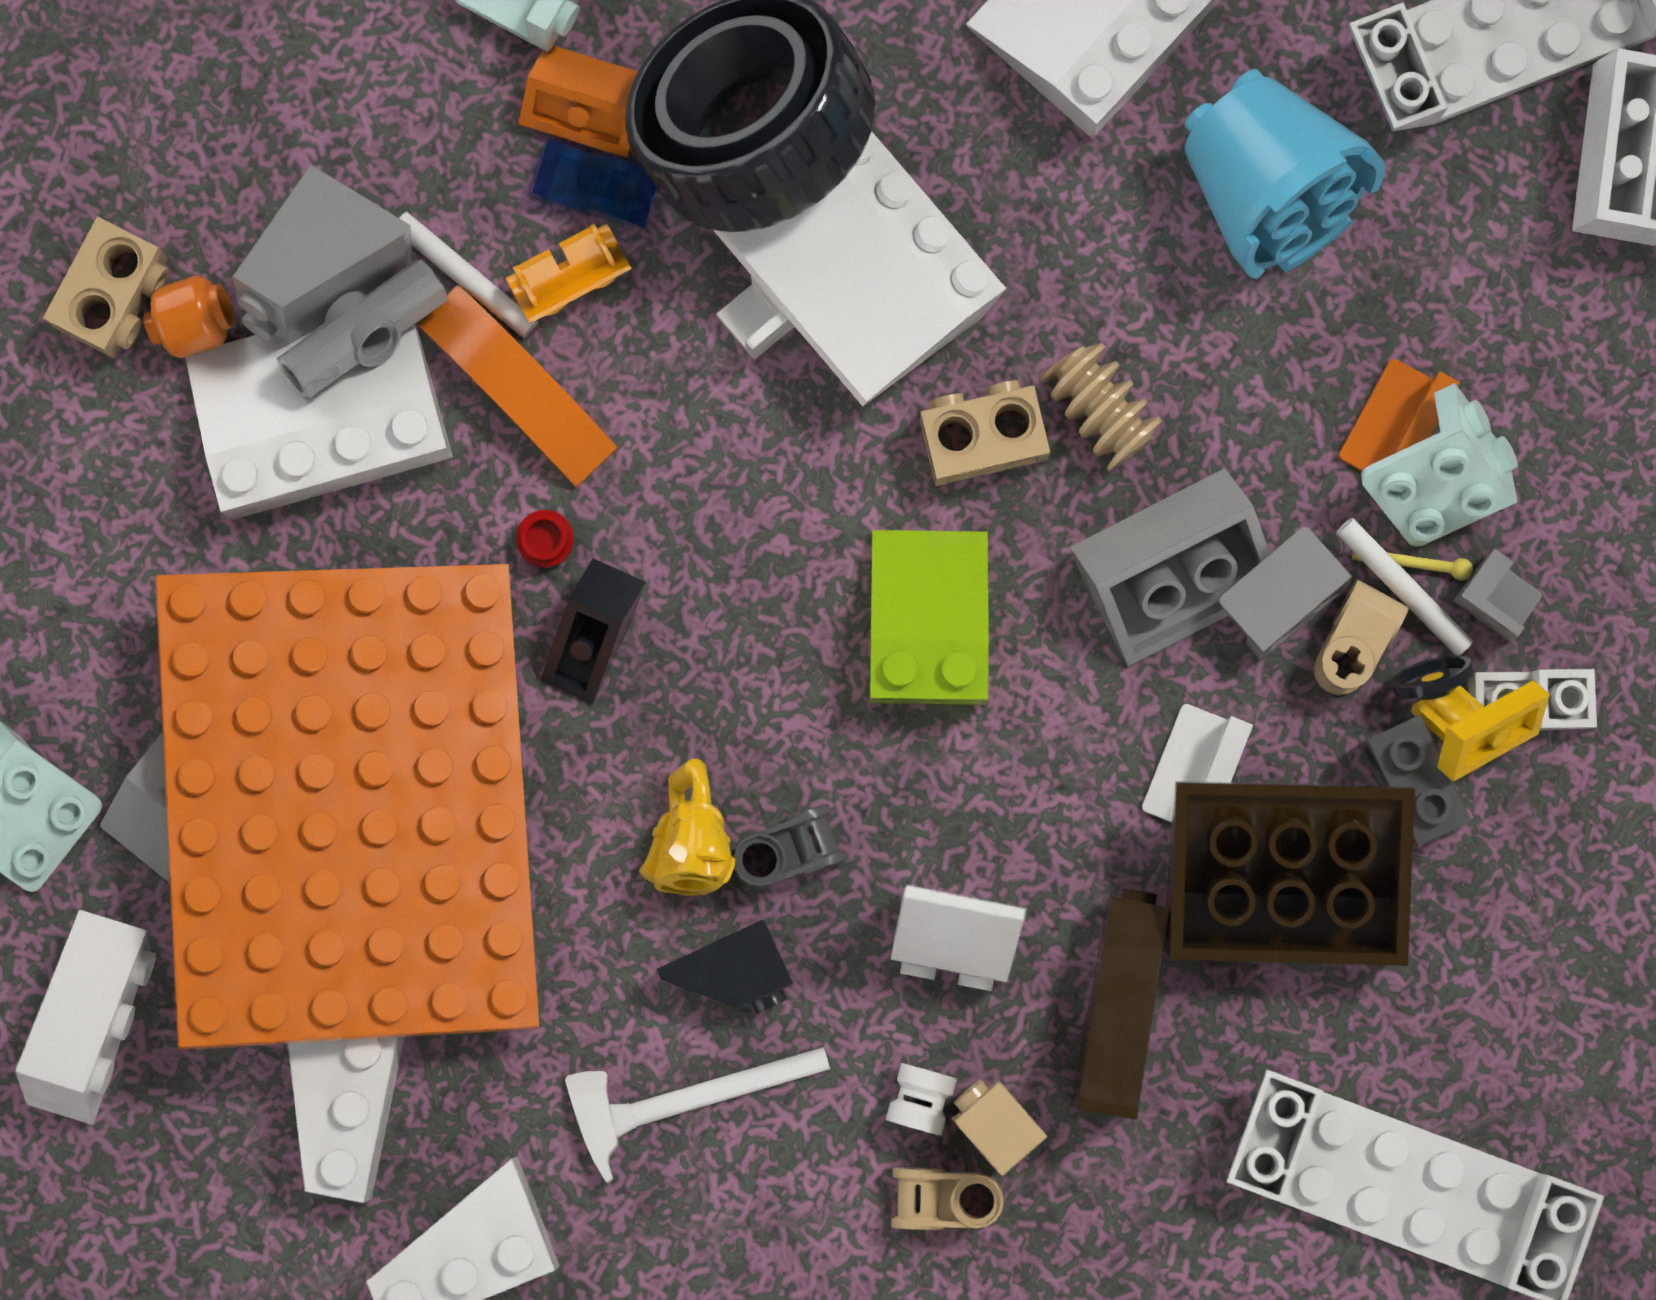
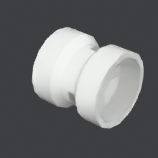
(924, 1086)

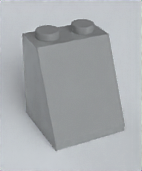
(313, 253)

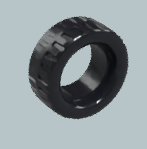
(783, 158)

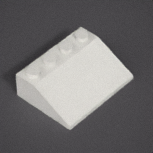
(1087, 52)
(871, 274)
(279, 449)

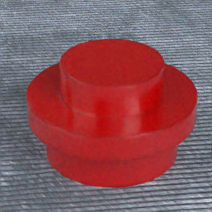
(545, 538)

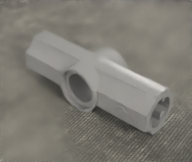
(362, 329)

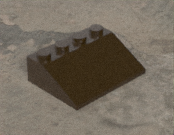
(1290, 873)

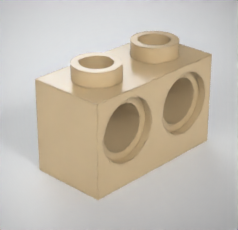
(92, 283)
(988, 448)
(996, 1124)

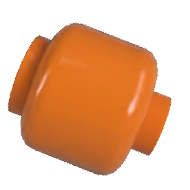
(189, 316)

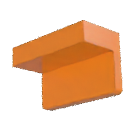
(578, 99)
(1395, 416)

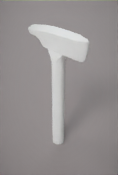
(606, 1122)

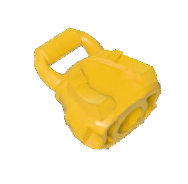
(690, 841)

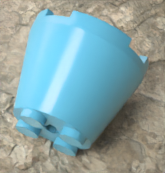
(1277, 172)

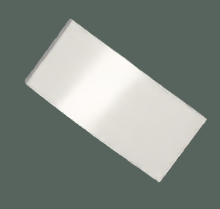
(1570, 690)

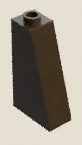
(1121, 1006)

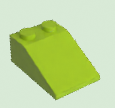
(929, 617)

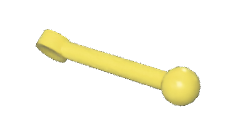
(1460, 568)

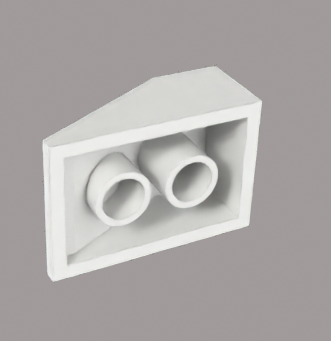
(956, 937)

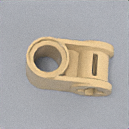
(1361, 630)
(940, 1199)

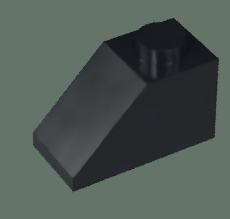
(592, 630)
(734, 970)

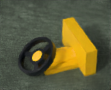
(1467, 728)

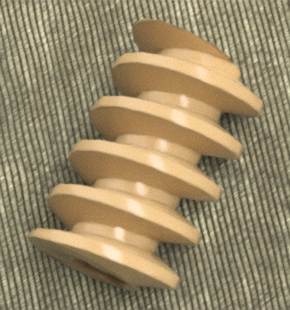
(1102, 404)

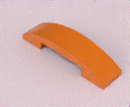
(518, 385)

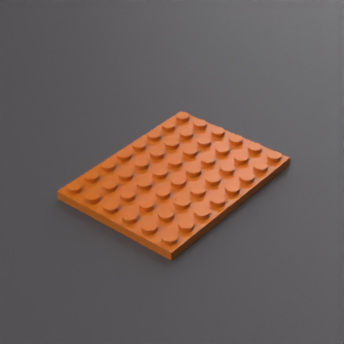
(344, 805)

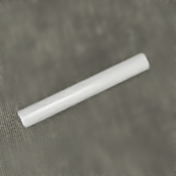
(468, 277)
(1404, 586)

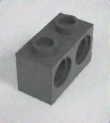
(1410, 759)

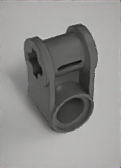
(793, 848)

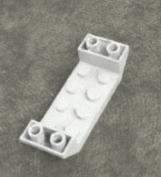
(1472, 52)
(1414, 1189)

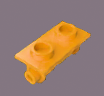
(591, 264)

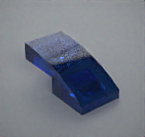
(592, 184)

